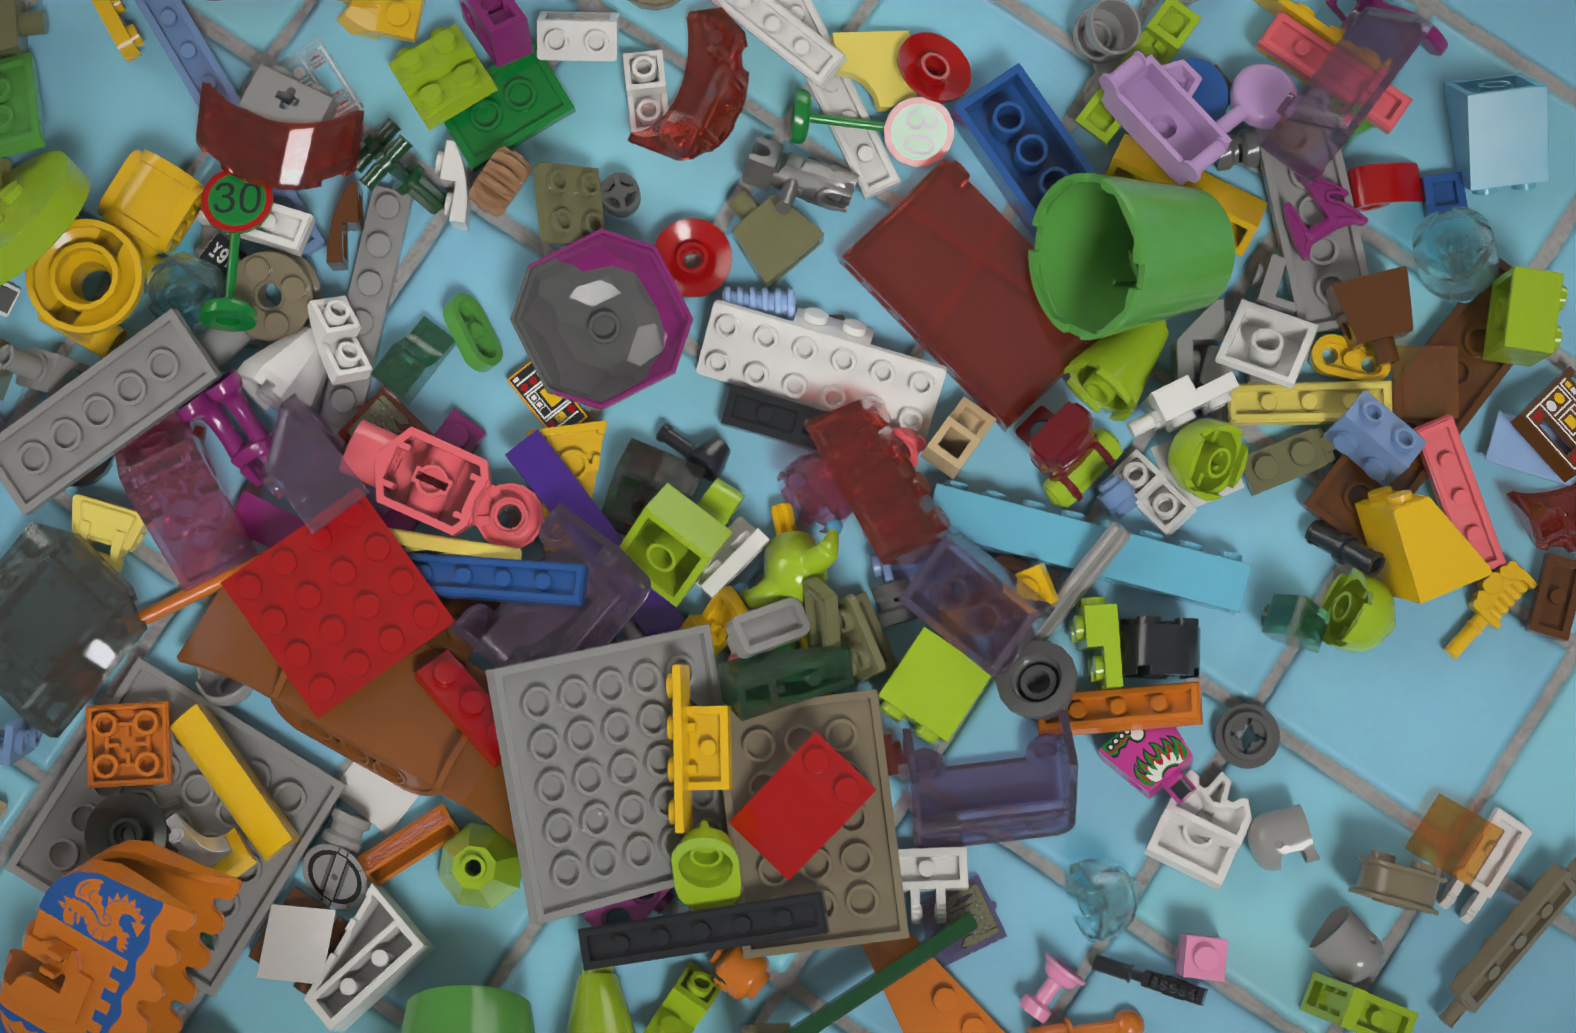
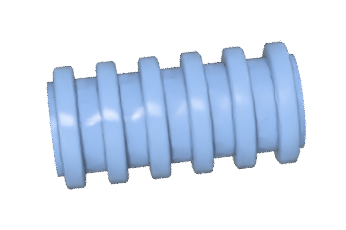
(774, 303)

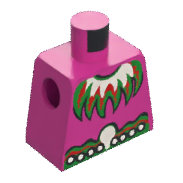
(1151, 761)

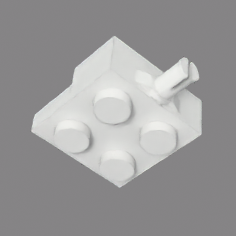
(1177, 402)

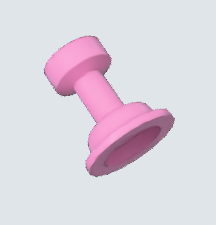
(1059, 976)

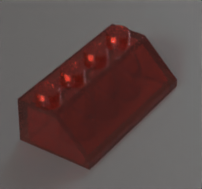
(880, 481)

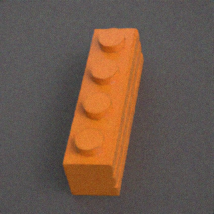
(408, 845)

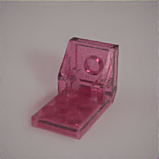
(182, 502)

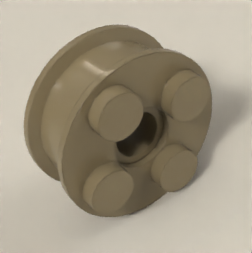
(297, 285)
(1398, 885)

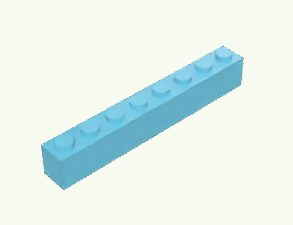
(1065, 539)

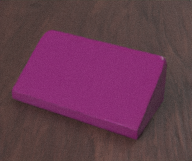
(266, 521)

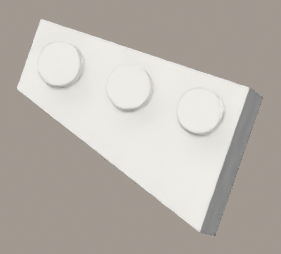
(368, 962)

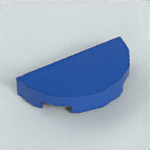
(1213, 89)

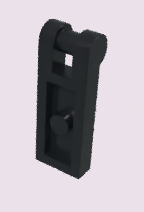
(769, 417)

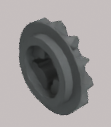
(1260, 723)

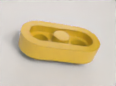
(125, 37)
(1347, 361)

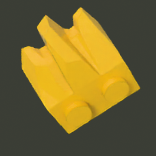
(383, 18)

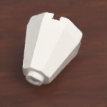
(285, 369)

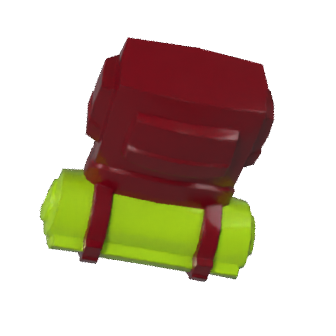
(1068, 451)

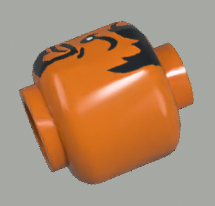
(738, 975)

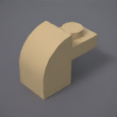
(958, 437)

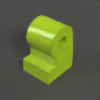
(721, 501)

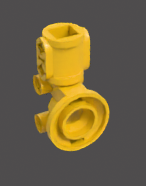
(143, 216)

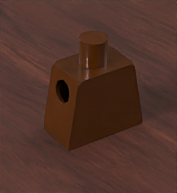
(1373, 312)

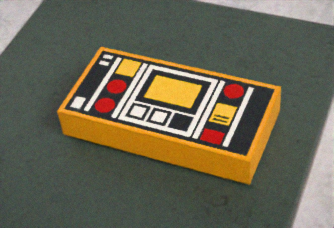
(547, 408)

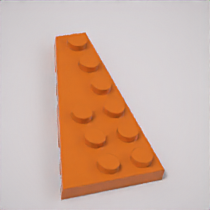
(928, 996)

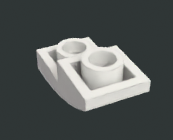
(645, 88)
(454, 176)
(336, 339)
(1156, 496)

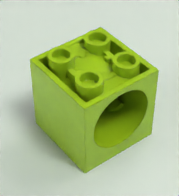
(932, 687)

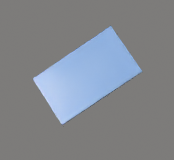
(1514, 452)

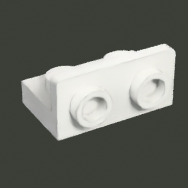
(577, 36)
(734, 557)

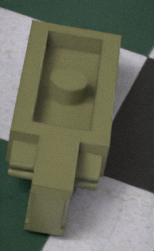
(1287, 460)

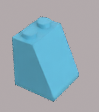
(1499, 131)

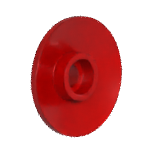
(934, 67)
(700, 239)

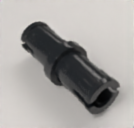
(1345, 548)

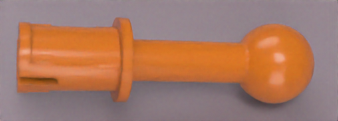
(1123, 1022)

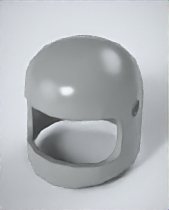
(1111, 19)
(1280, 833)
(1350, 951)

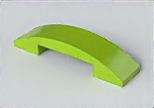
(1162, 40)

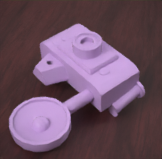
(1176, 132)

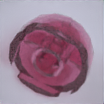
(813, 491)

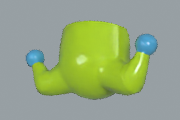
(789, 562)

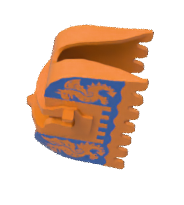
(115, 944)

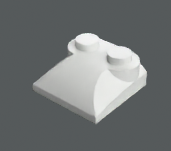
(1267, 344)

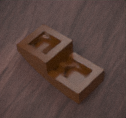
(347, 217)

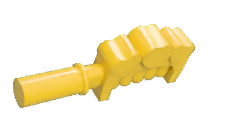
(1491, 600)

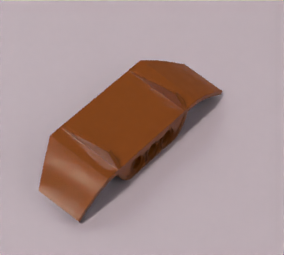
(382, 727)

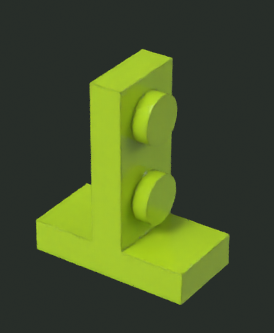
(1355, 1007)

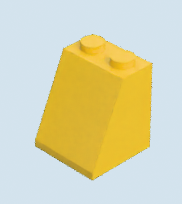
(1419, 545)

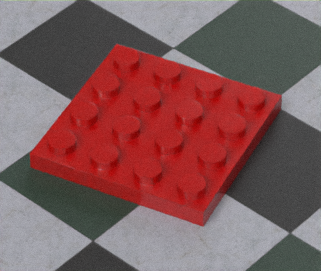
(338, 605)

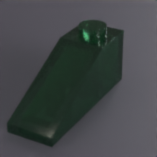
(783, 678)

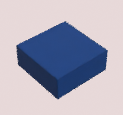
(1443, 192)

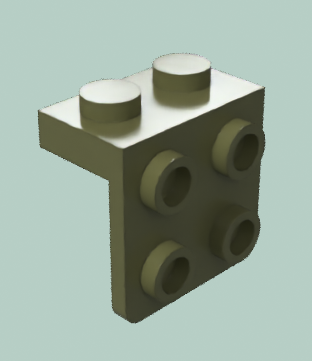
(567, 202)
(864, 637)

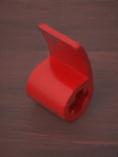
(1384, 183)

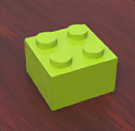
(1524, 316)
(674, 543)

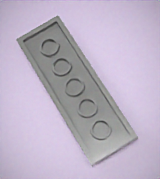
(1331, 259)
(103, 411)

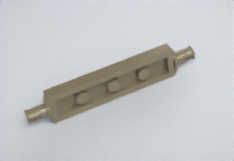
(1511, 941)

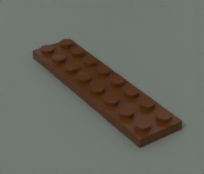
(1347, 483)

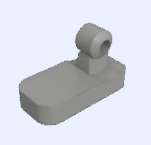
(767, 628)

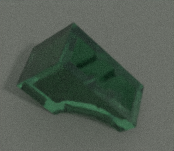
(413, 360)

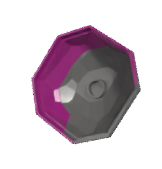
(601, 319)

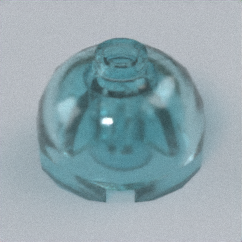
(184, 284)
(1104, 897)

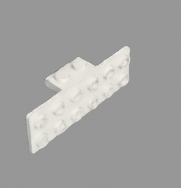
(818, 363)

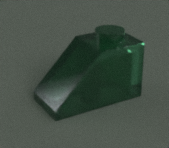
(1295, 621)

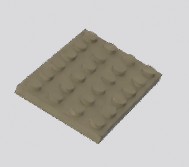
(861, 860)

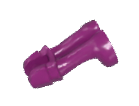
(207, 408)

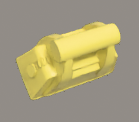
(109, 525)

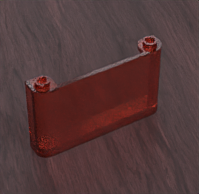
(965, 292)

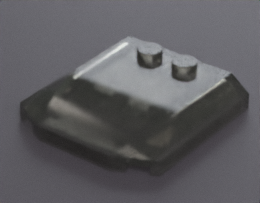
(61, 625)

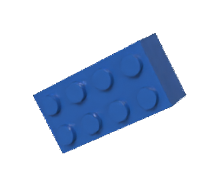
(1018, 140)

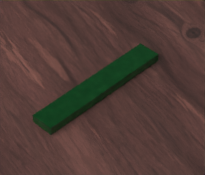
(886, 975)

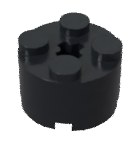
(1160, 647)

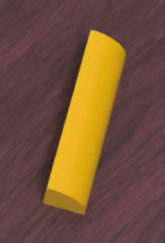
(1241, 207)
(234, 782)

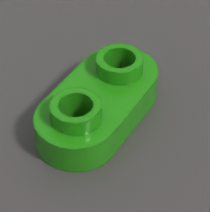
(472, 333)

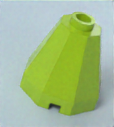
(499, 866)

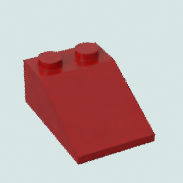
(802, 806)

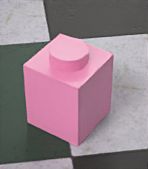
(1201, 957)

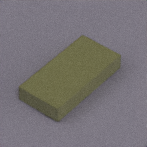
(823, 614)

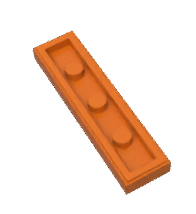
(1131, 709)

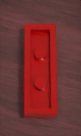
(462, 702)

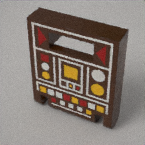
(1558, 409)

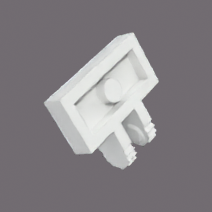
(933, 871)

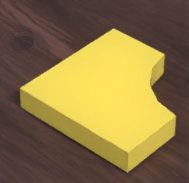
(874, 64)

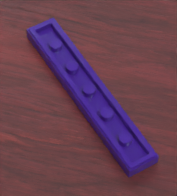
(556, 484)

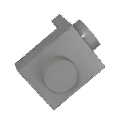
(1267, 280)

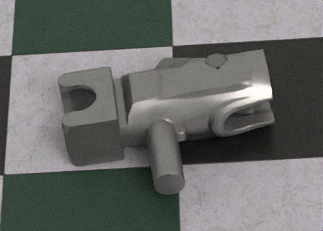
(798, 177)

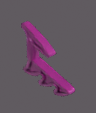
(1335, 215)

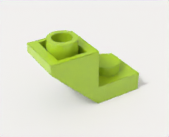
(685, 1003)

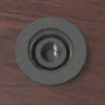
(1039, 681)

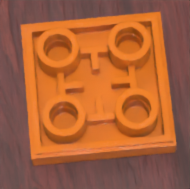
(129, 744)

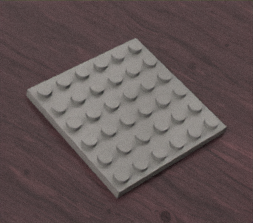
(590, 768)
(297, 786)

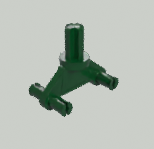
(409, 178)

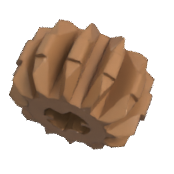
(500, 181)

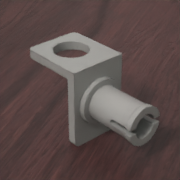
(38, 368)

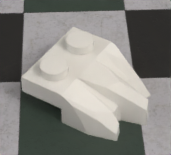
(1201, 831)

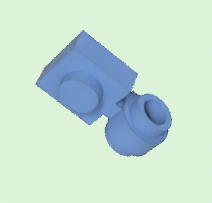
(1116, 496)

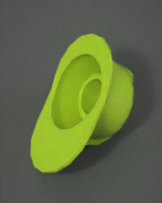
(706, 869)

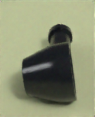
(709, 453)

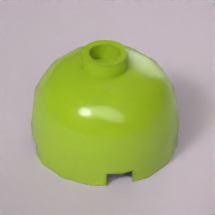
(1207, 457)
(1359, 612)

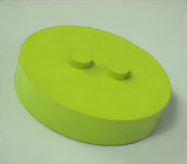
(37, 209)

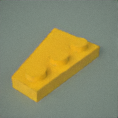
(579, 450)

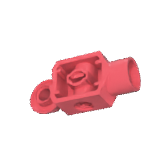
(440, 484)

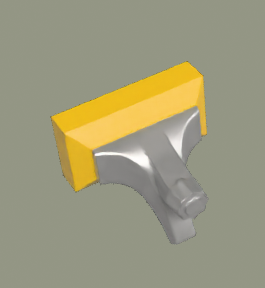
(223, 853)

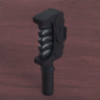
(1152, 980)

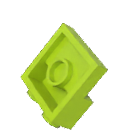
(442, 76)
(1097, 629)

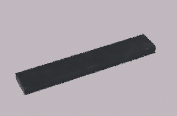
(704, 930)

